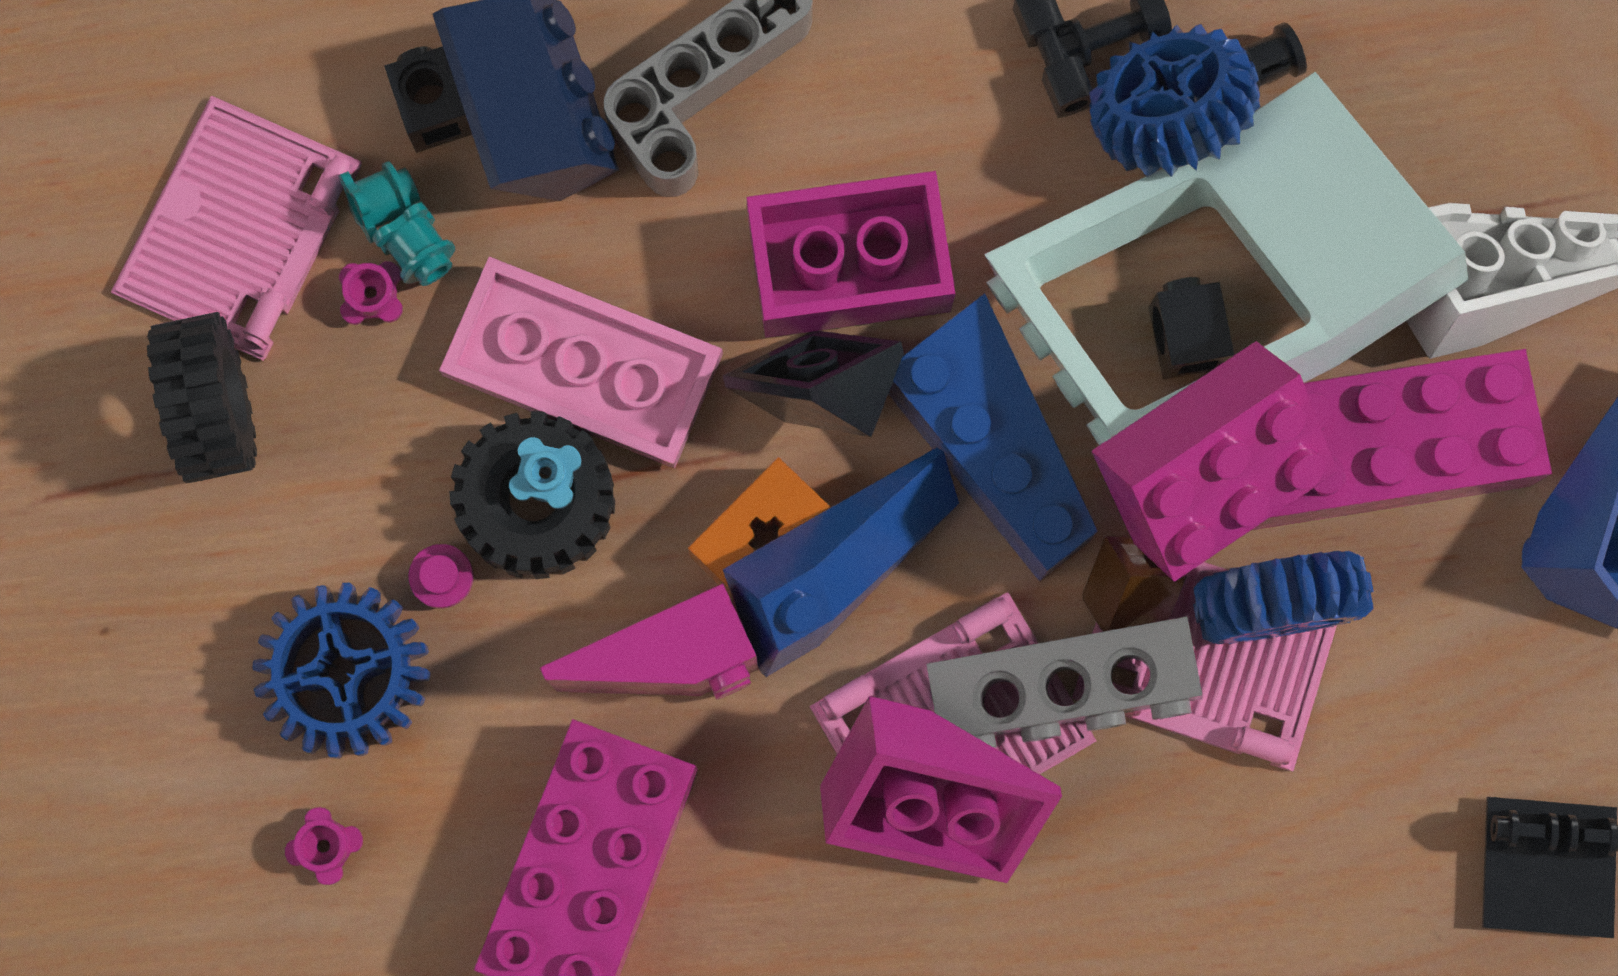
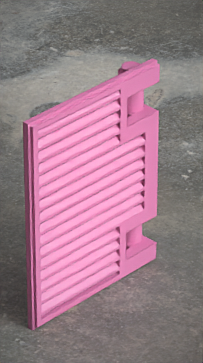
(236, 225)
(1241, 679)
(907, 682)

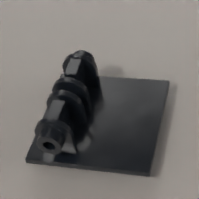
(1550, 867)

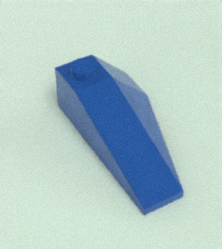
(1576, 531)

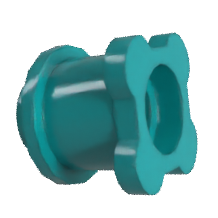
(379, 197)
(416, 246)

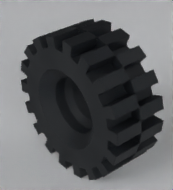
(201, 397)
(520, 544)

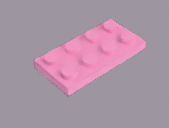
(581, 362)

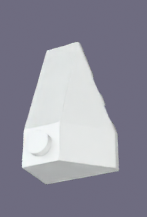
(1517, 273)

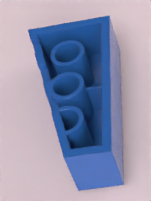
(978, 409)

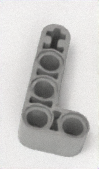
(718, 73)

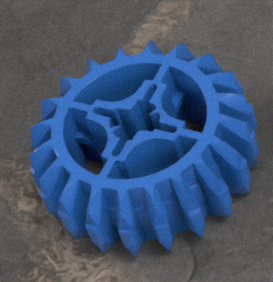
(1174, 100)
(1283, 597)
(332, 641)

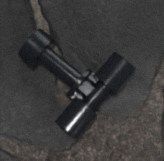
(1068, 45)

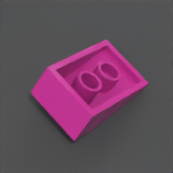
(675, 652)
(932, 794)

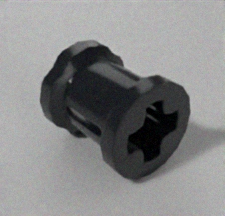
(1277, 55)

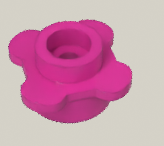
(355, 282)
(305, 850)

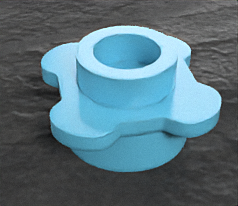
(553, 489)

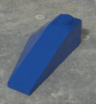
(821, 571)

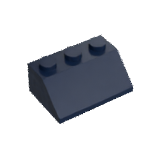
(527, 96)

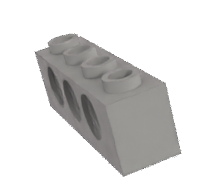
(1163, 646)

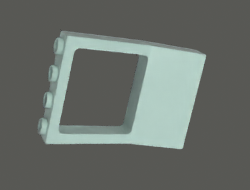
(1307, 203)

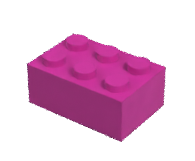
(850, 254)
(1215, 460)

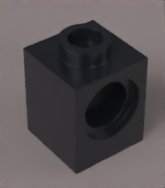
(433, 122)
(1190, 327)

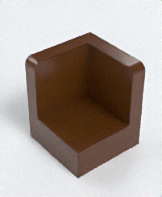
(1128, 587)

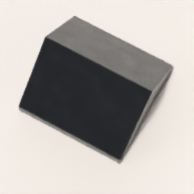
(822, 381)

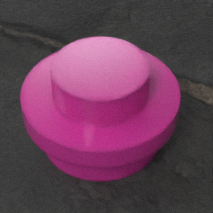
(441, 576)

